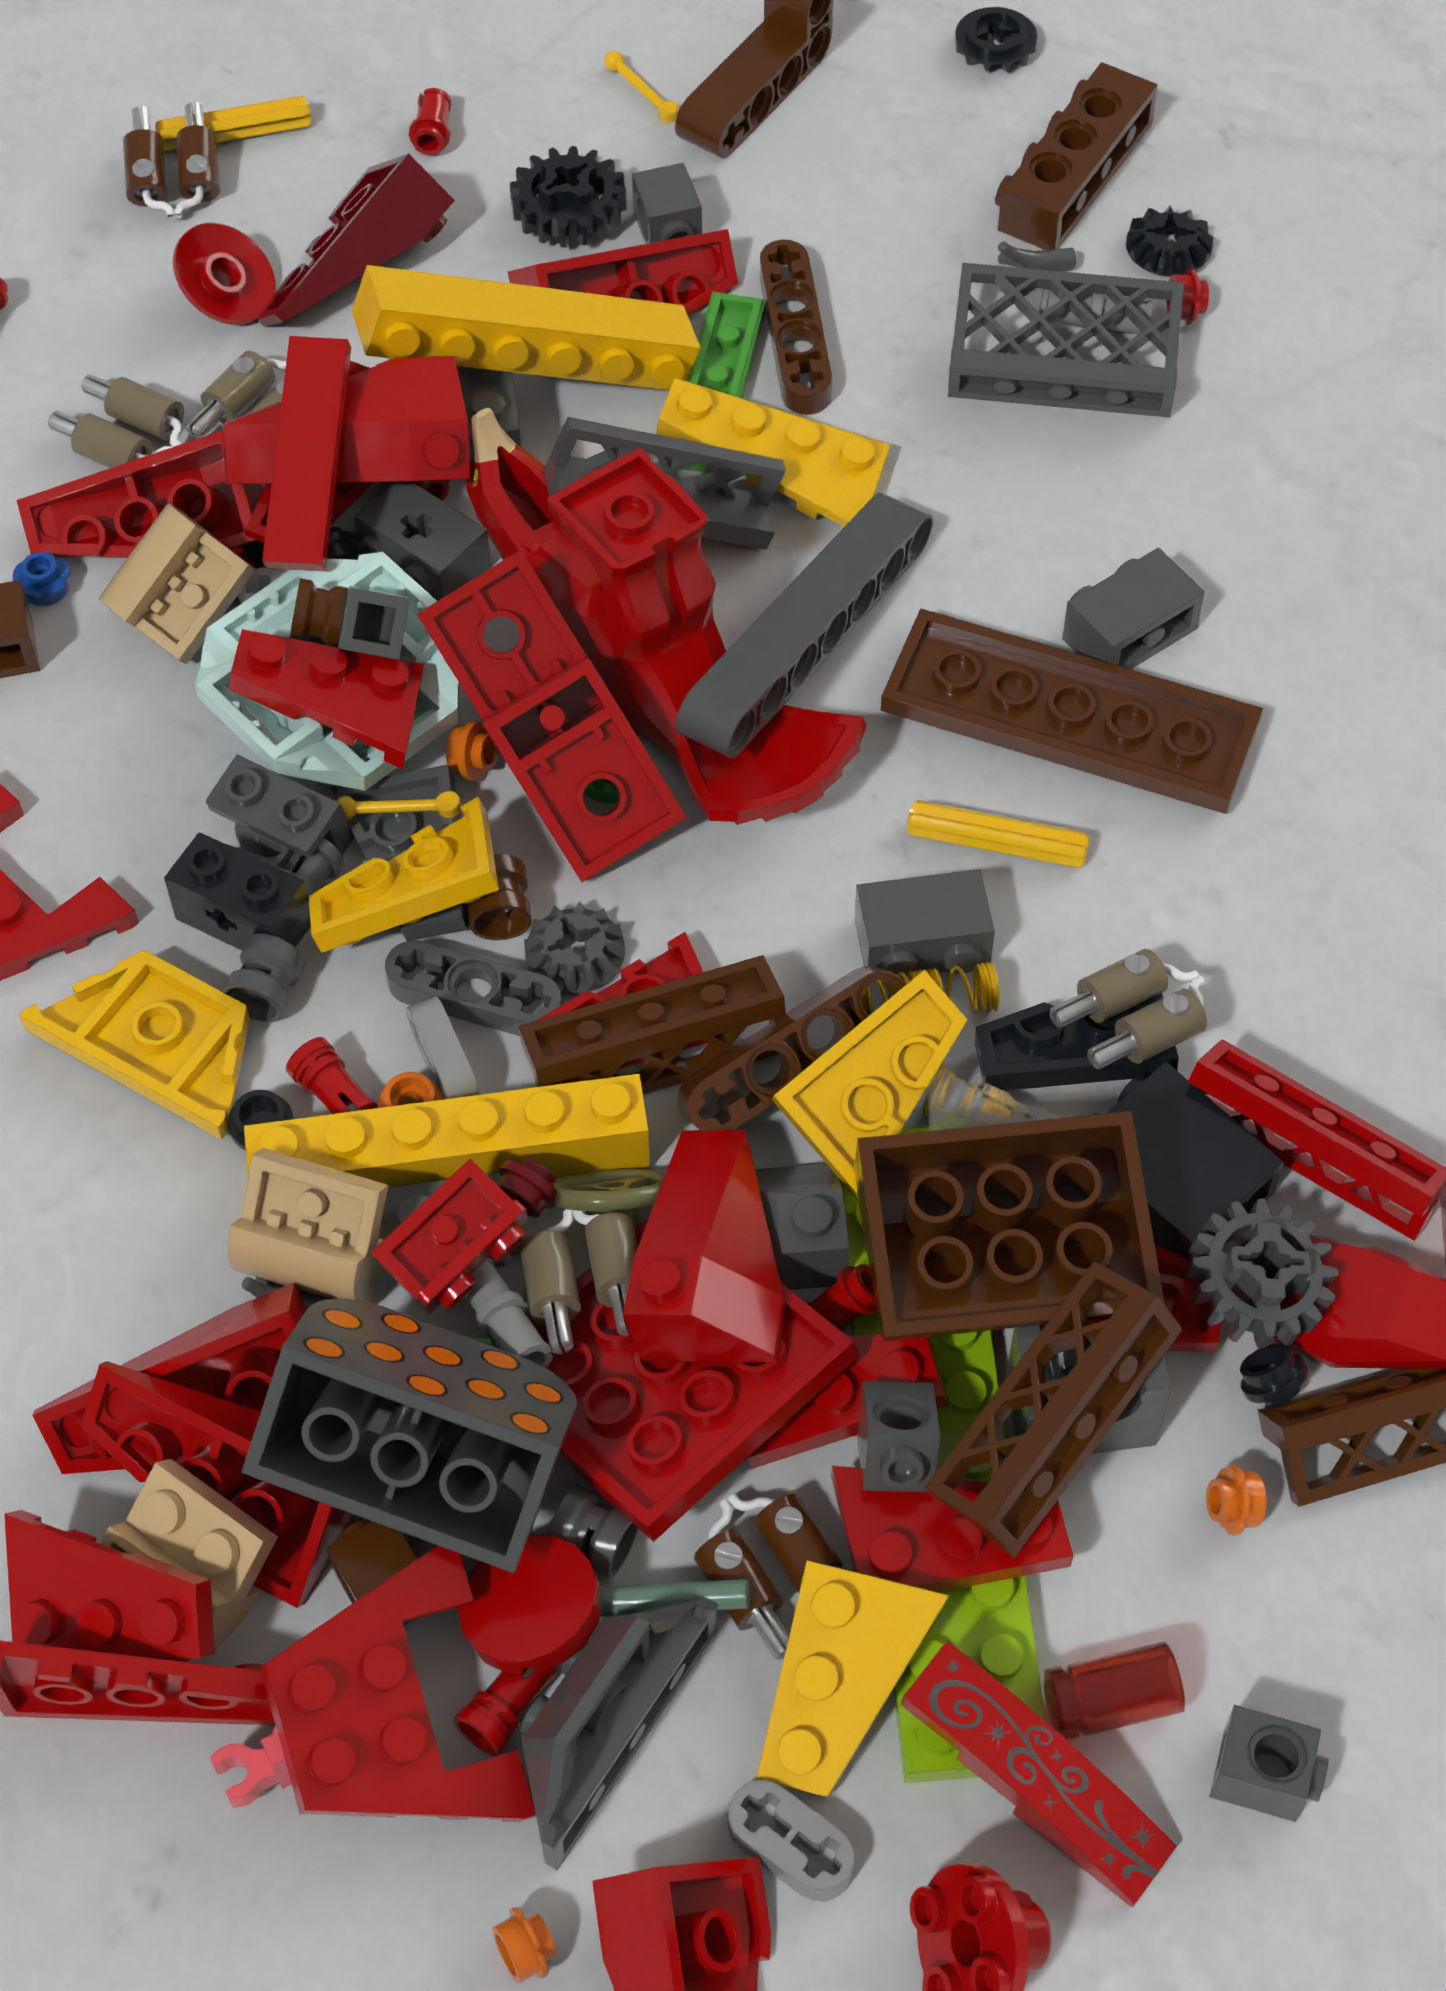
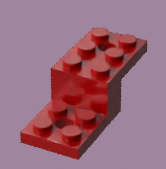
(551, 716)

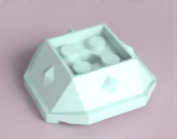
(303, 745)

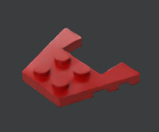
(32, 933)
(359, 1720)

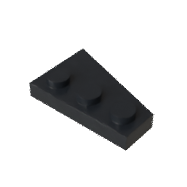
(1033, 1053)

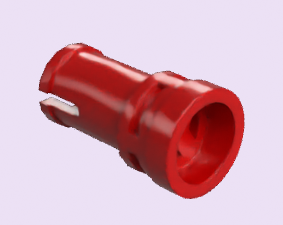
(323, 1074)
(494, 1713)

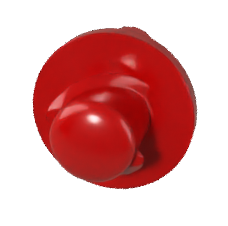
(977, 1931)

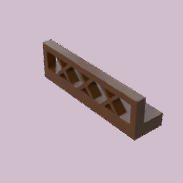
(655, 1027)
(1068, 1411)
(1357, 1412)

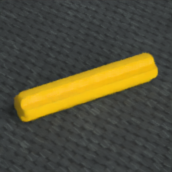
(243, 121)
(998, 833)

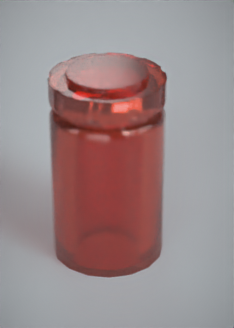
(1114, 1691)

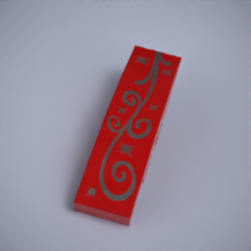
(1039, 1773)

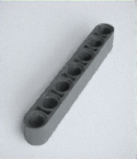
(803, 625)

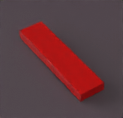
(307, 453)

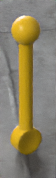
(667, 109)
(446, 804)

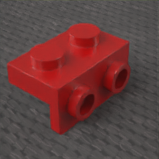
(452, 1238)

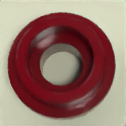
(529, 1184)

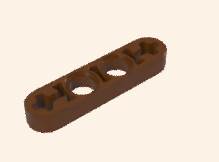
(796, 325)

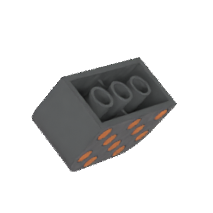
(412, 1428)

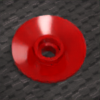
(233, 259)

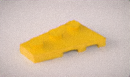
(426, 878)
(873, 1075)
(838, 1670)

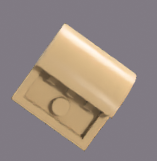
(176, 583)
(309, 1227)
(200, 1532)

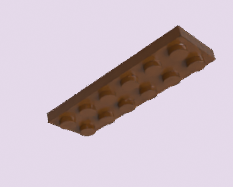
(1072, 710)

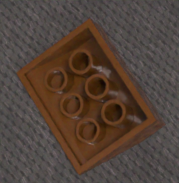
(1001, 1222)

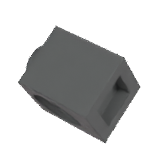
(666, 203)
(898, 1436)
(1244, 1784)

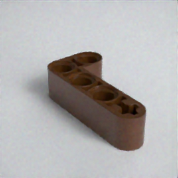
(757, 75)
(789, 1040)

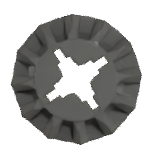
(602, 952)

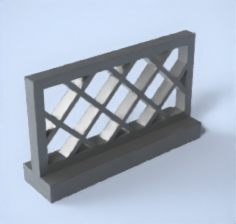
(1071, 379)

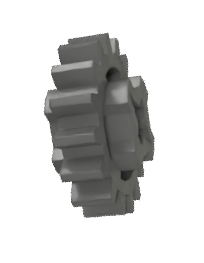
(1261, 1273)

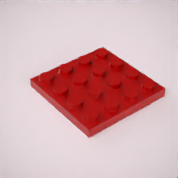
(673, 1430)

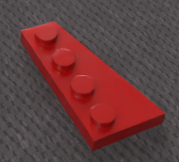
(111, 1686)

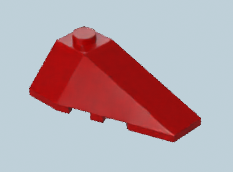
(397, 425)
(117, 506)
(706, 1261)
(221, 1357)
(155, 1420)
(685, 1926)

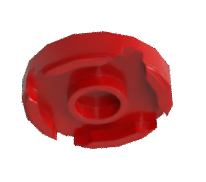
(536, 1613)

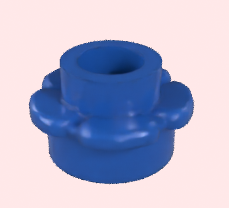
(43, 578)

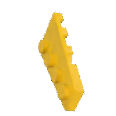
(824, 466)

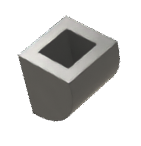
(374, 622)

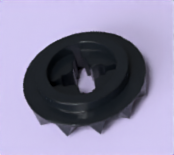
(1010, 29)
(1149, 247)

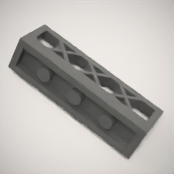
(731, 513)

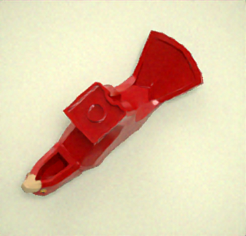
(639, 598)

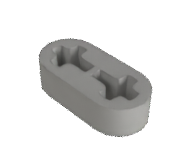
(441, 1049)
(802, 1827)

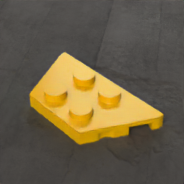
(154, 1035)

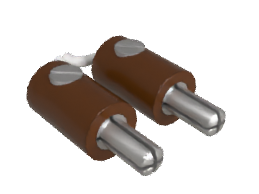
(146, 166)
(793, 1540)

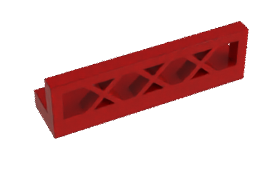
(1329, 1135)

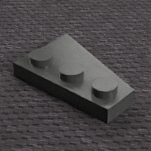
(389, 833)

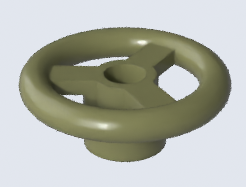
(609, 1191)

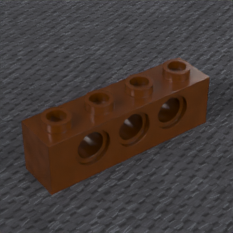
(1075, 157)

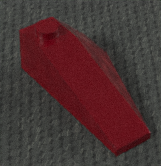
(376, 220)

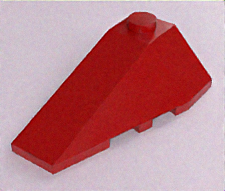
(663, 271)

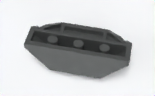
(604, 1711)

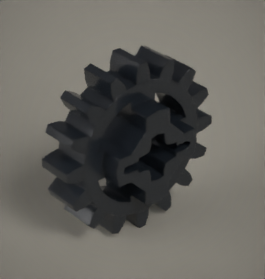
(568, 196)

